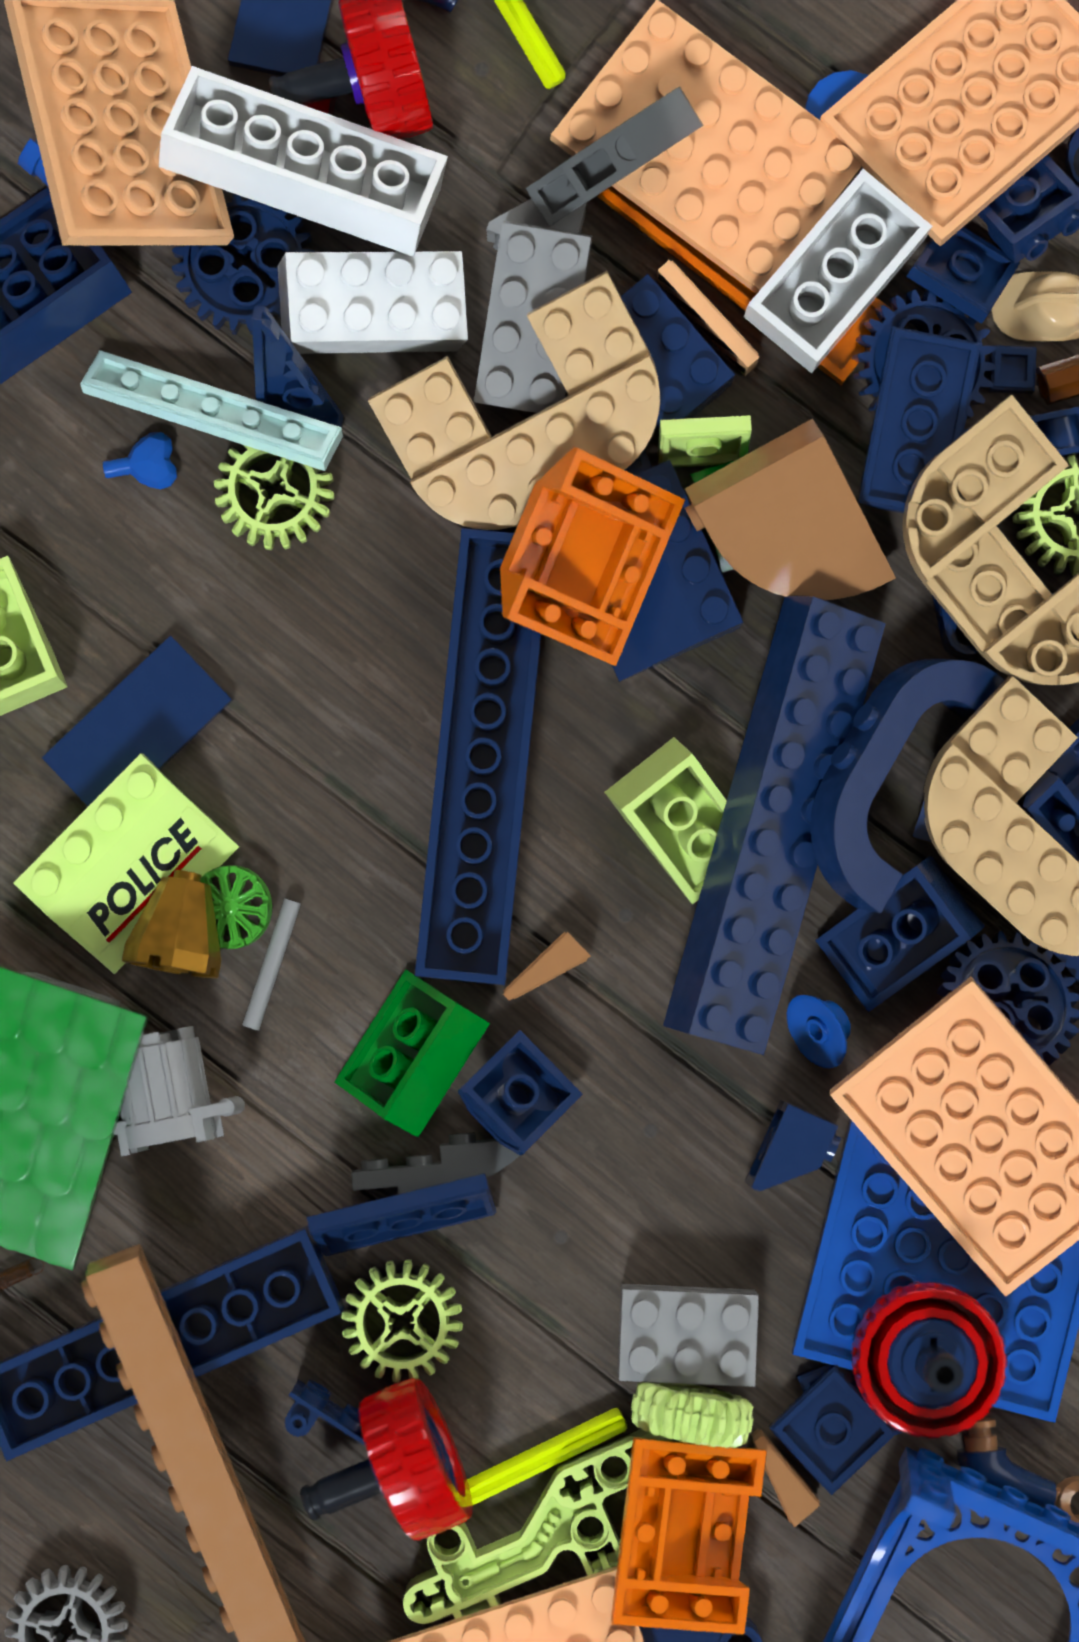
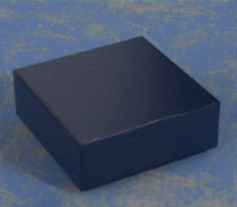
(1014, 369)

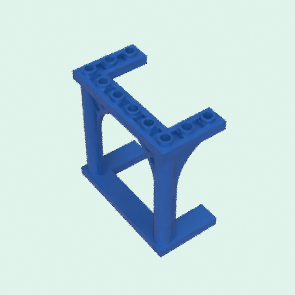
(929, 1493)

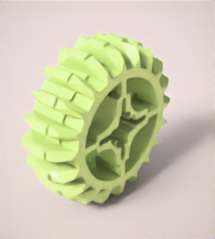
(266, 509)
(1035, 518)
(417, 1335)
(692, 1414)

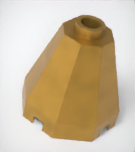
(177, 929)

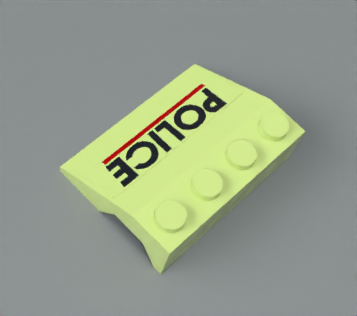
(115, 855)

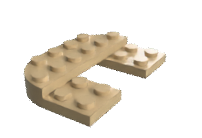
(488, 478)
(973, 565)
(991, 838)

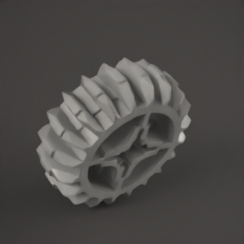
(78, 1590)

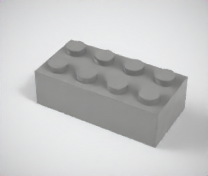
(529, 271)

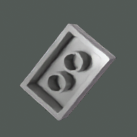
(688, 1335)

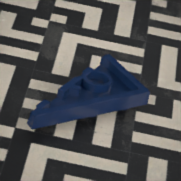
(284, 376)

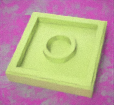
(703, 440)

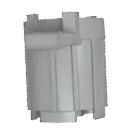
(170, 1095)

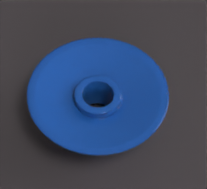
(819, 1029)

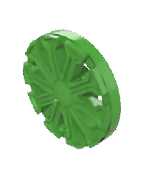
(234, 906)

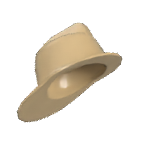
(1039, 307)

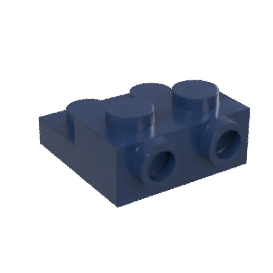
(1033, 211)

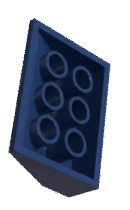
(47, 285)
(686, 597)

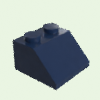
(792, 1147)

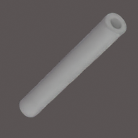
(271, 964)

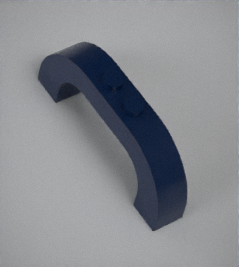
(864, 761)

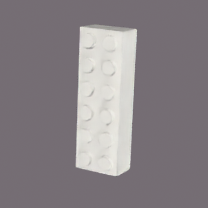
(301, 161)

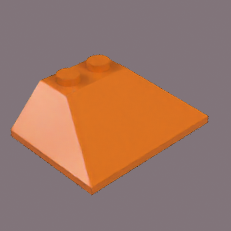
(586, 554)
(685, 1536)

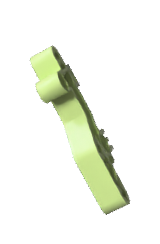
(478, 1575)

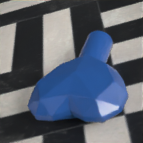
(146, 462)

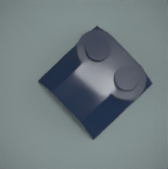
(518, 1094)

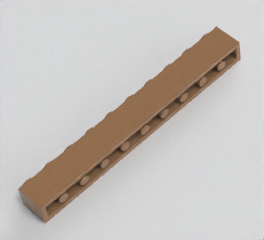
(189, 1448)

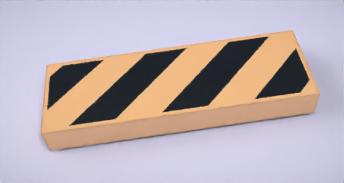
(707, 317)

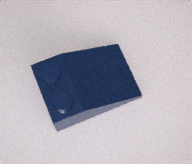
(911, 934)

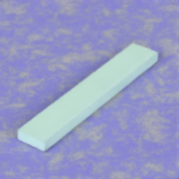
(212, 410)

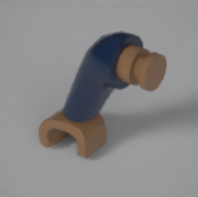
(991, 1461)

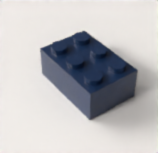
(685, 363)

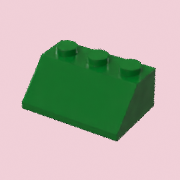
(411, 1053)

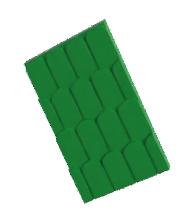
(60, 1102)

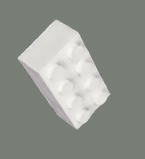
(837, 271)
(373, 301)

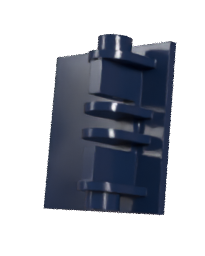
(313, 1401)

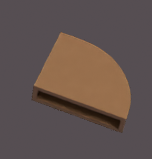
(790, 520)

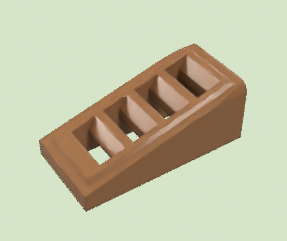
(553, 961)
(792, 1490)

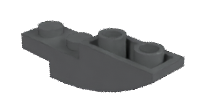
(614, 156)
(459, 1160)

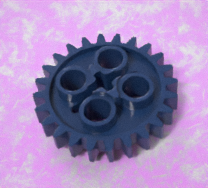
(219, 291)
(923, 315)
(1001, 966)

